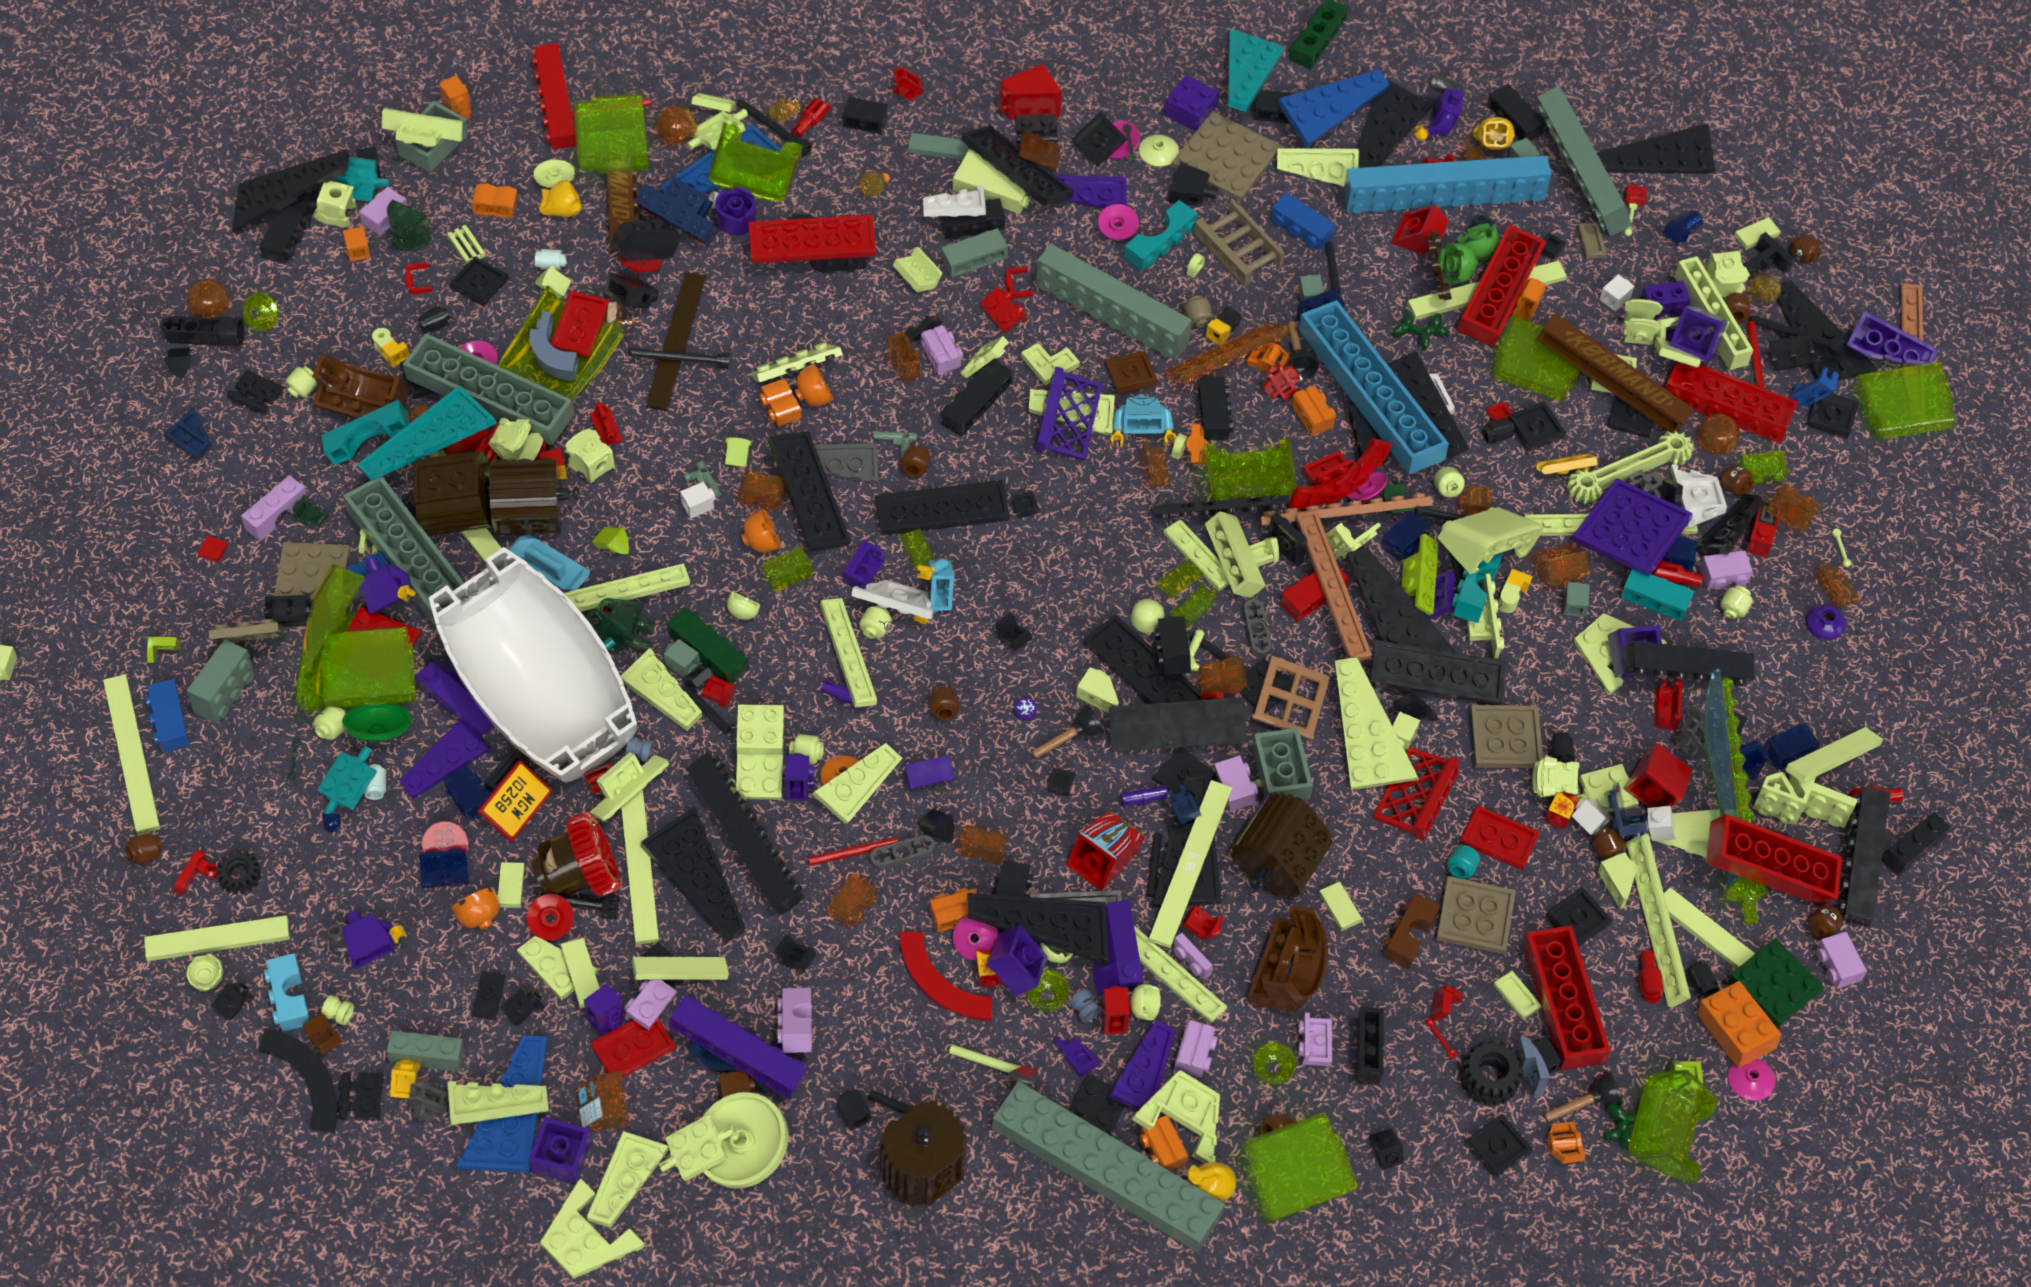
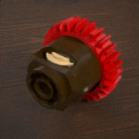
(577, 860)

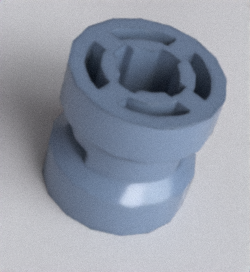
(642, 750)
(1085, 1005)

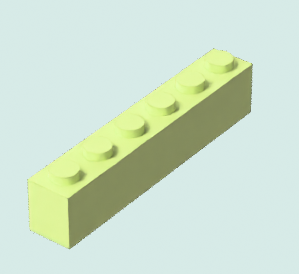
(1703, 294)

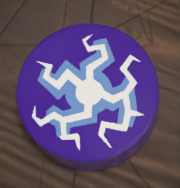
(1025, 709)

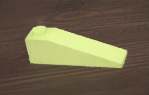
(1691, 831)

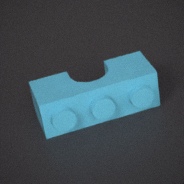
(282, 974)

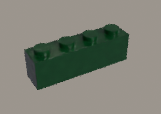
(713, 650)

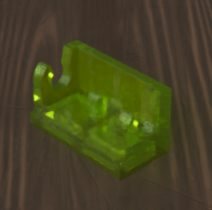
(787, 569)
(1196, 605)

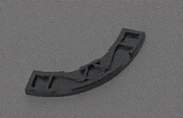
(311, 1070)

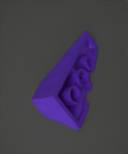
(1884, 341)
(444, 686)
(1124, 958)

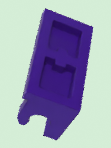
(863, 565)
(929, 772)

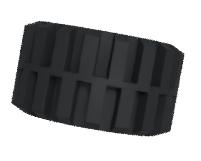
(1485, 1088)

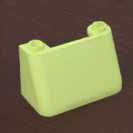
(1487, 534)

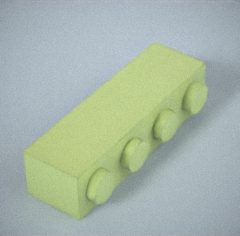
(1235, 554)

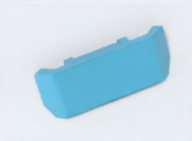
(556, 567)

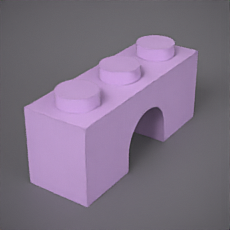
(262, 516)
(795, 1020)

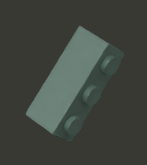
(974, 252)
(427, 1050)

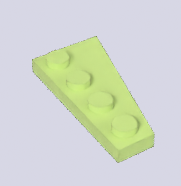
(797, 362)

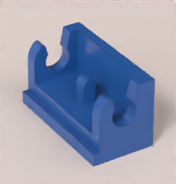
(1815, 389)

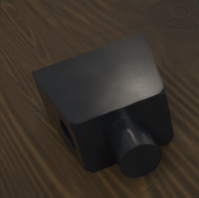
(1191, 186)
(638, 295)

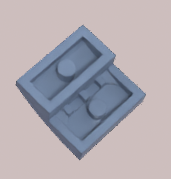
(1533, 1066)

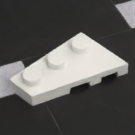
(964, 203)

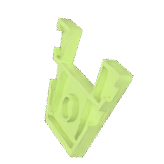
(1595, 649)
(1188, 1104)
(577, 1244)

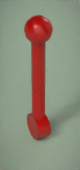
(1452, 1054)

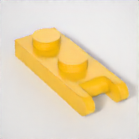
(1565, 464)

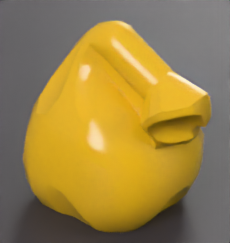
(1494, 133)
(560, 200)
(1214, 1179)

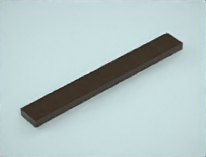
(676, 341)

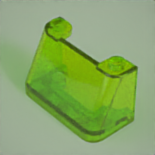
(753, 167)
(1249, 472)
(1668, 1121)

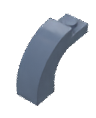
(553, 361)

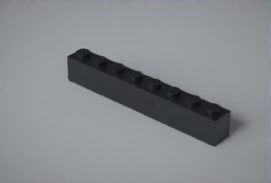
(745, 833)

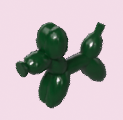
(1425, 333)
(1622, 1130)

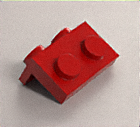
(1002, 309)
(1327, 468)

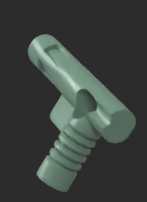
(897, 437)
(703, 477)

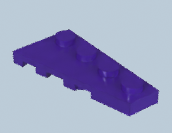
(1097, 190)
(450, 754)
(1145, 1068)

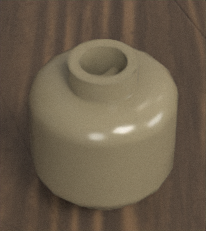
(1199, 311)

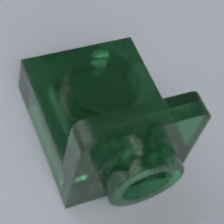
(309, 514)

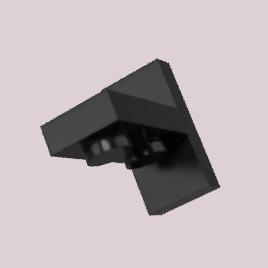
(1770, 254)

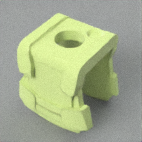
(333, 202)
(1727, 272)
(1640, 322)
(513, 442)
(589, 455)
(1554, 776)

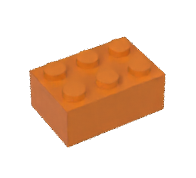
(1739, 1024)

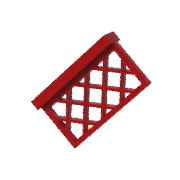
(1434, 801)

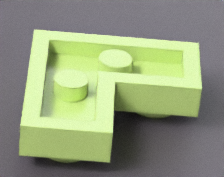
(1044, 365)

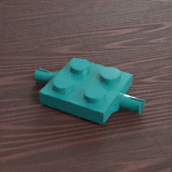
(363, 178)
(347, 780)

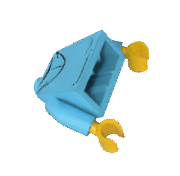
(1142, 416)
(939, 585)

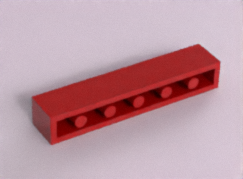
(555, 96)

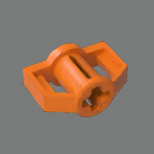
(1269, 357)
(1195, 444)
(1565, 1142)

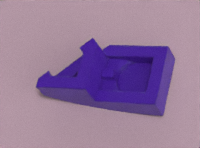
(1077, 1055)

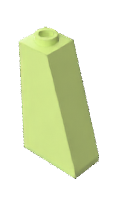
(978, 172)

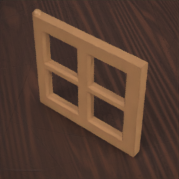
(1291, 697)

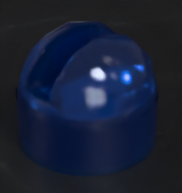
(331, 822)

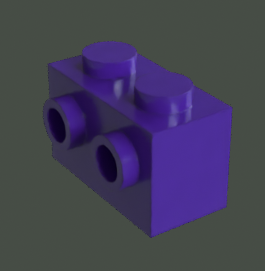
(1671, 296)
(798, 777)
(604, 1009)

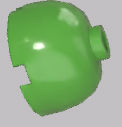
(1481, 240)
(1458, 259)

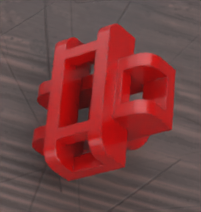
(908, 84)
(1280, 381)

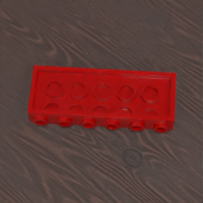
(812, 239)
(1748, 404)

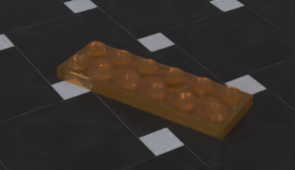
(1222, 354)

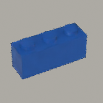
(1302, 221)
(167, 716)

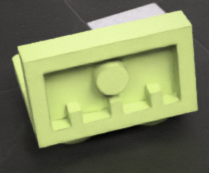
(1342, 542)

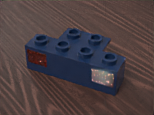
(681, 208)

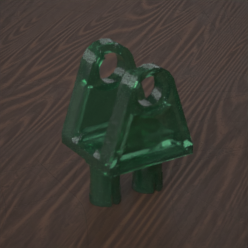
(622, 624)

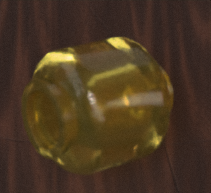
(1765, 288)

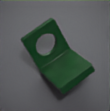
(1394, 491)

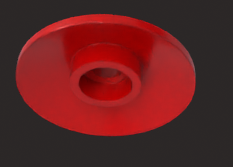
(550, 905)

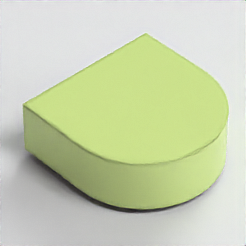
(1195, 265)
(1179, 446)

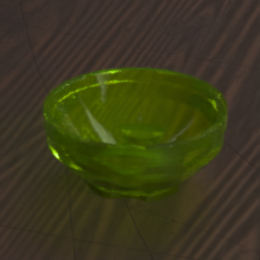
(266, 311)
(1054, 982)
(1278, 1054)

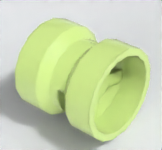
(337, 1010)

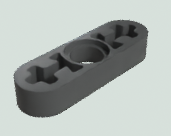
(1261, 621)
(905, 844)

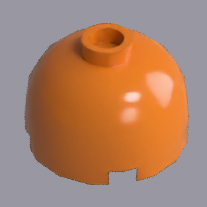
(812, 387)
(760, 532)
(478, 909)

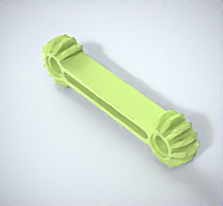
(1670, 447)

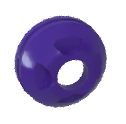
(1822, 628)

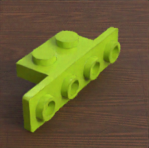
(1420, 574)

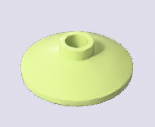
(1160, 155)
(552, 172)

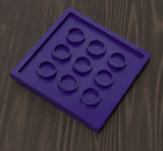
(1632, 527)

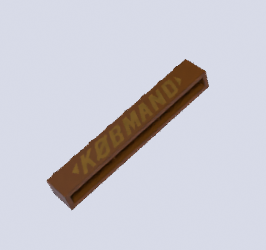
(621, 200)
(1614, 374)

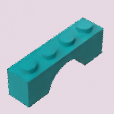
(1144, 250)
(343, 441)
(1472, 598)

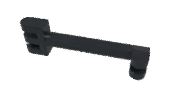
(604, 905)

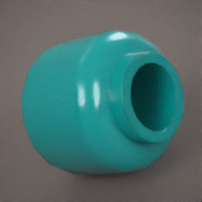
(1463, 862)

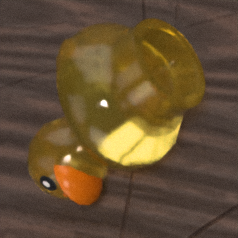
(782, 109)
(873, 183)

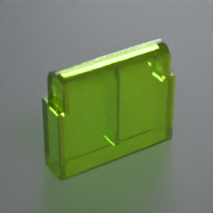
(611, 134)
(1532, 365)
(1906, 400)
(368, 668)
(1297, 1167)

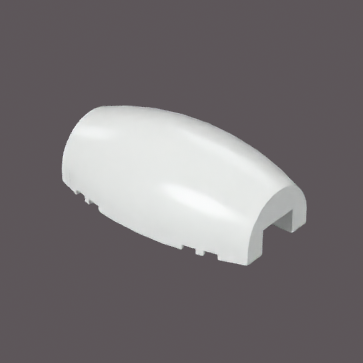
(535, 667)

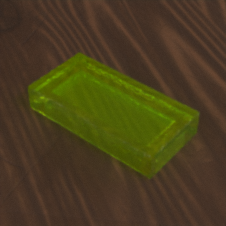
(917, 548)
(1180, 579)

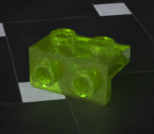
(1766, 466)

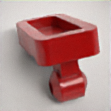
(196, 865)

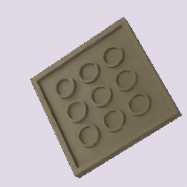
(1229, 154)

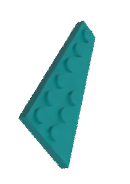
(1249, 67)
(438, 427)

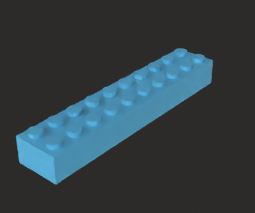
(1446, 184)
(1373, 387)

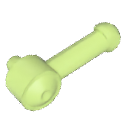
(1199, 634)

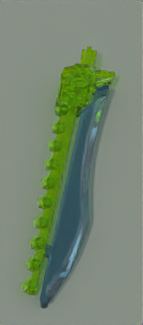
(1726, 763)

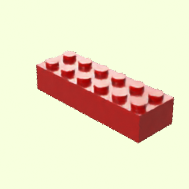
(1501, 285)
(1773, 860)
(1566, 997)

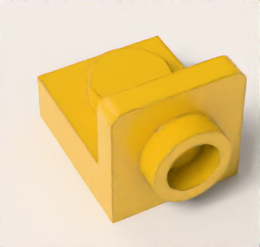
(403, 1075)

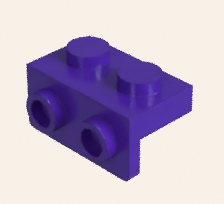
(1443, 594)

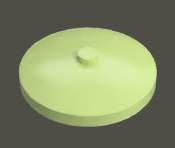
(758, 1140)

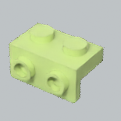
(918, 270)

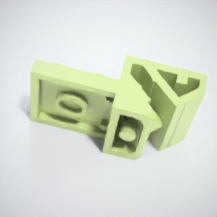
(760, 751)
(1790, 798)

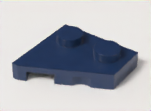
(189, 435)

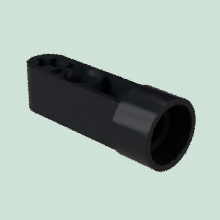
(204, 330)

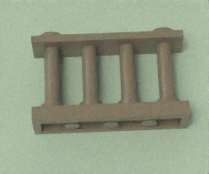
(1231, 259)

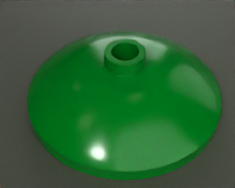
(377, 722)

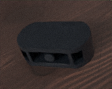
(645, 240)
(839, 264)

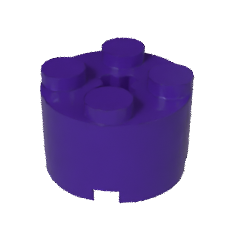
(735, 210)

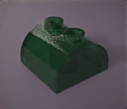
(408, 227)

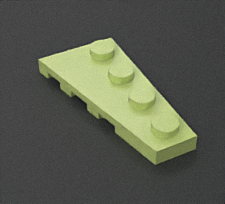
(1318, 164)
(1104, 415)
(655, 685)
(854, 786)
(481, 1103)
(627, 1172)

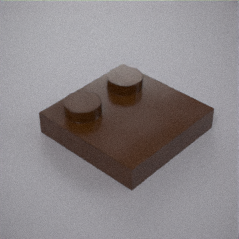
(1039, 150)
(1131, 372)

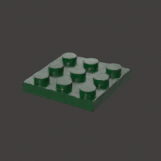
(1777, 982)

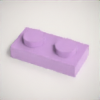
(1197, 962)

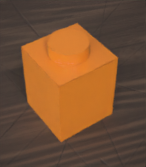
(356, 243)

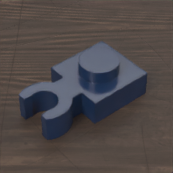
(1184, 805)

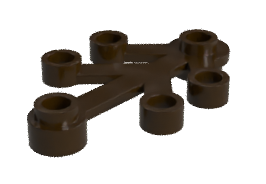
(1435, 243)

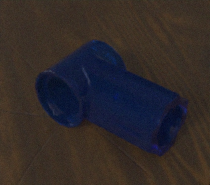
(1680, 230)

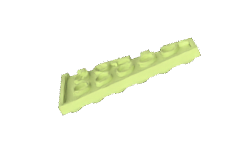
(1371, 743)

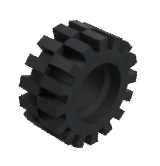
(243, 883)

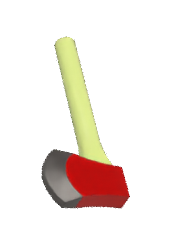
(1019, 1073)

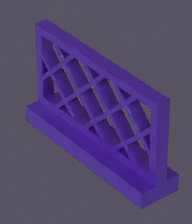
(1050, 410)

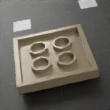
(306, 565)
(246, 631)
(1506, 736)
(1476, 915)

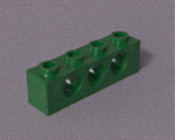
(1318, 34)

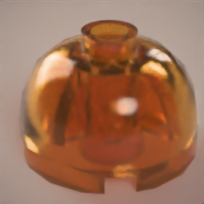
(675, 124)
(208, 299)
(1718, 434)

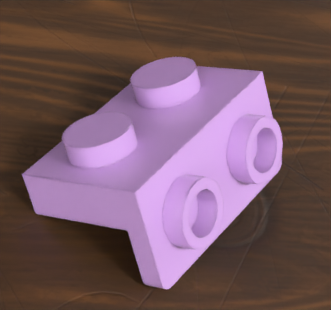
(650, 1003)
(1316, 1041)

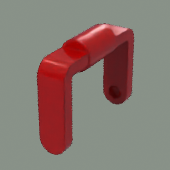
(409, 279)
(1010, 285)

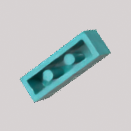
(1657, 595)

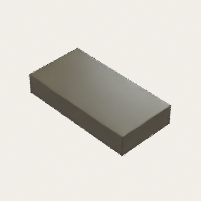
(1591, 240)

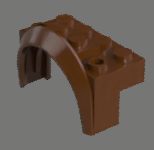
(364, 391)
(1307, 970)

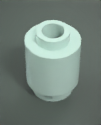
(549, 257)
(378, 784)

